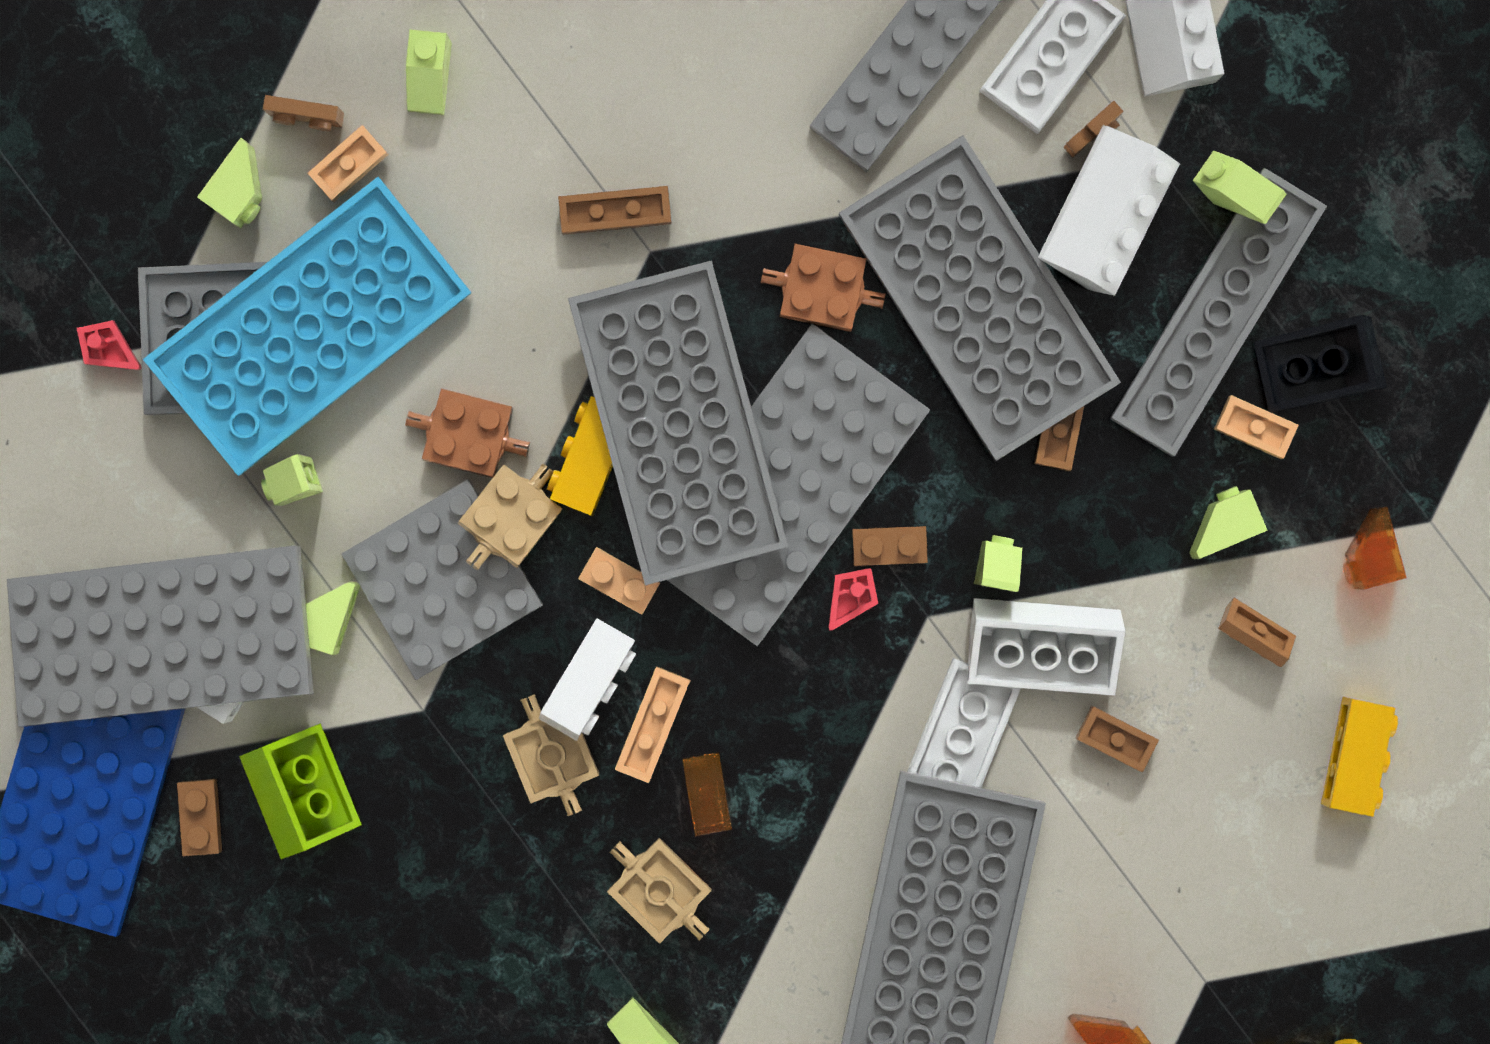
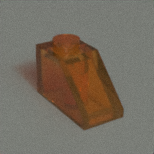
(1374, 553)
(707, 794)
(1106, 1030)

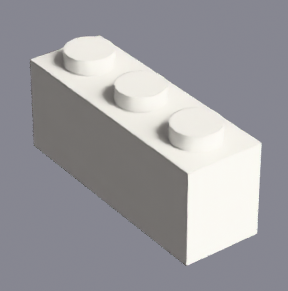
(588, 680)

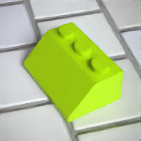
(300, 791)

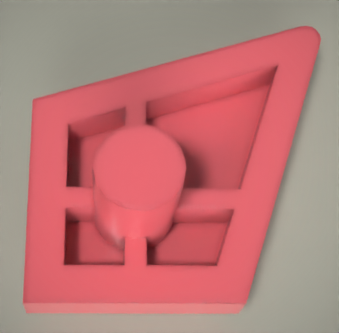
(106, 346)
(852, 596)

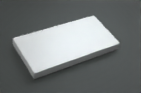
(1050, 58)
(963, 729)

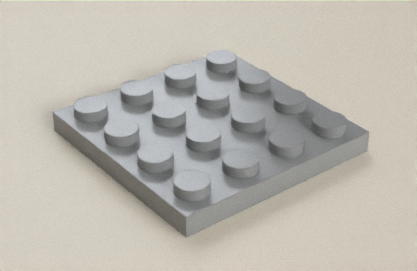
(171, 300)
(428, 591)

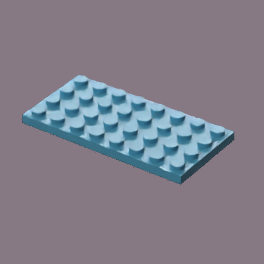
(307, 326)

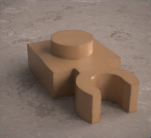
(1091, 130)

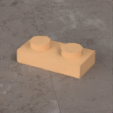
(347, 163)
(1256, 427)
(618, 580)

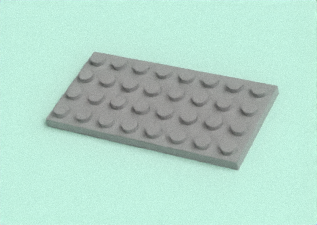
(979, 298)
(678, 422)
(826, 441)
(159, 636)
(943, 914)

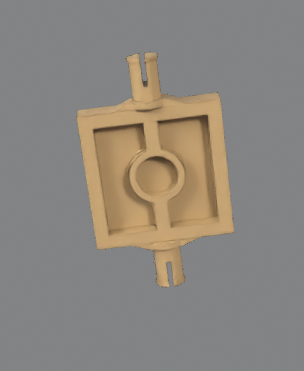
(510, 516)
(549, 760)
(659, 890)

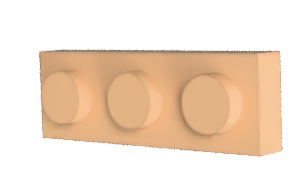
(652, 724)

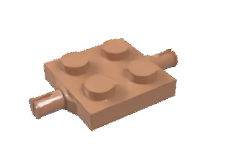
(823, 287)
(467, 433)

